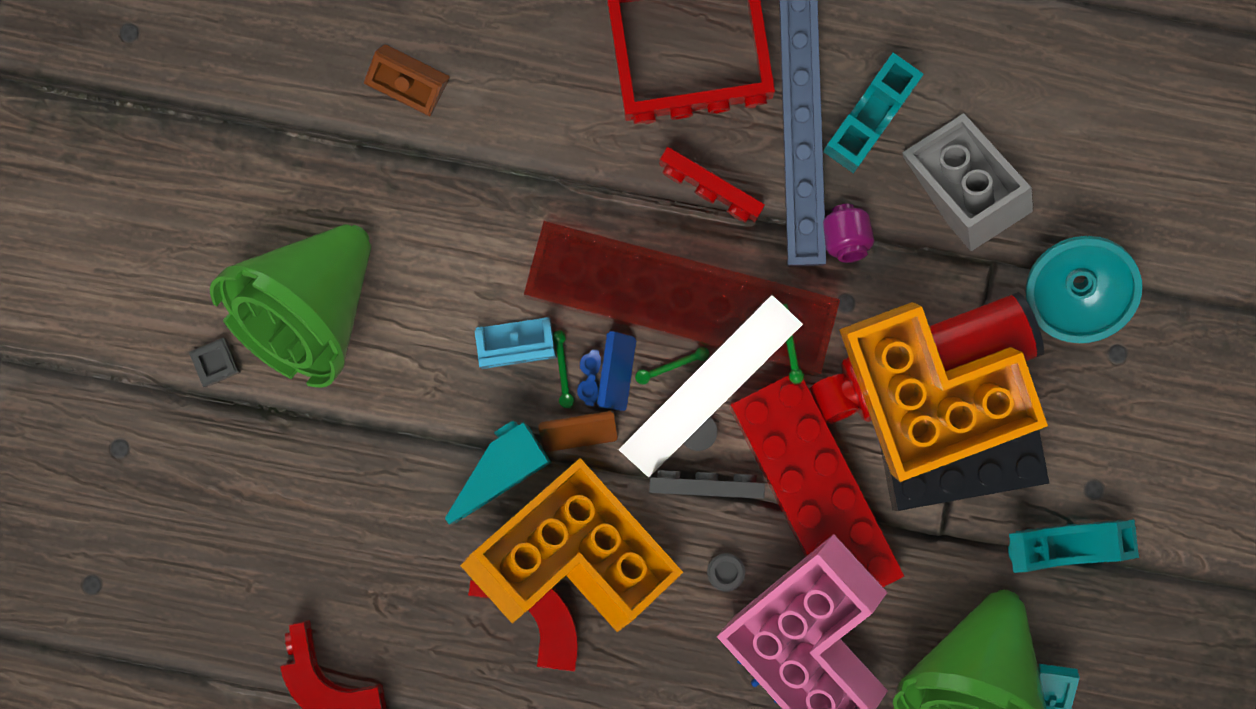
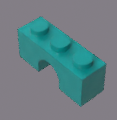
(873, 112)

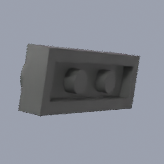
(707, 485)

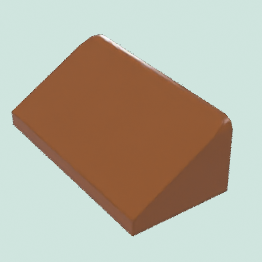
(406, 79)
(578, 431)

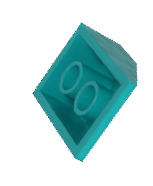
(502, 466)

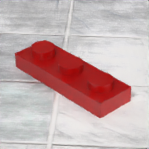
(710, 186)

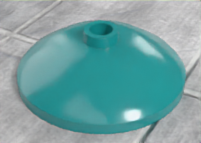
(1089, 308)

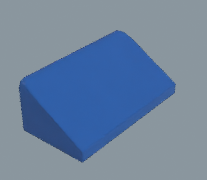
(616, 371)

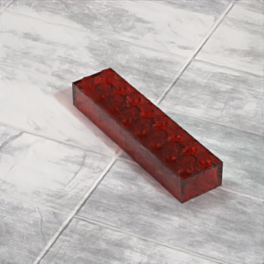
(669, 293)

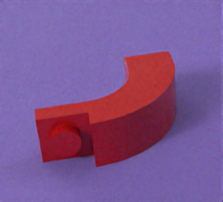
(556, 627)
(310, 685)

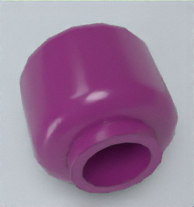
(848, 233)

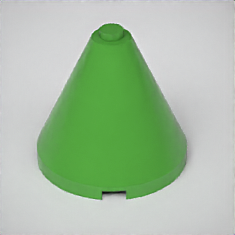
(298, 302)
(979, 664)

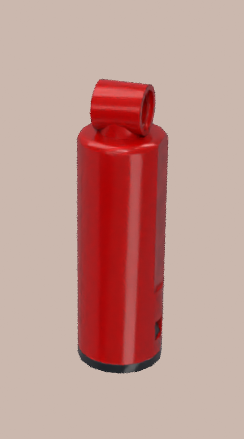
(958, 341)

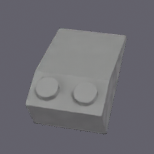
(969, 181)

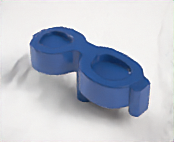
(588, 389)

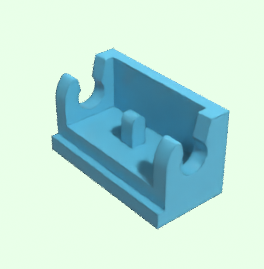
(515, 343)

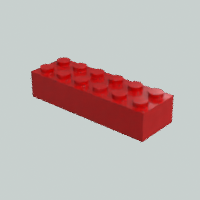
(811, 475)

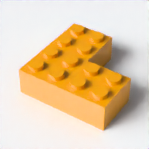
(933, 414)
(577, 533)

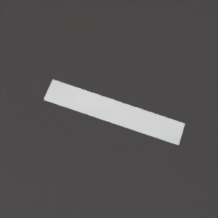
(710, 386)

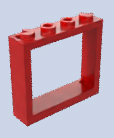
(683, 105)

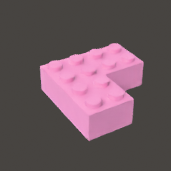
(795, 629)

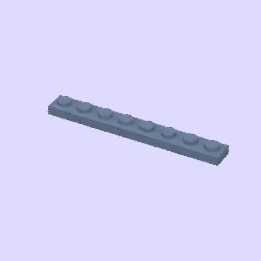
(802, 132)

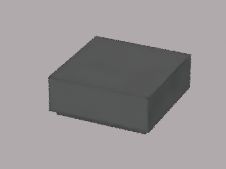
(214, 362)

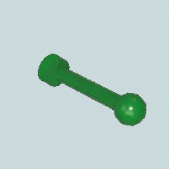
(701, 354)
(796, 375)
(565, 400)

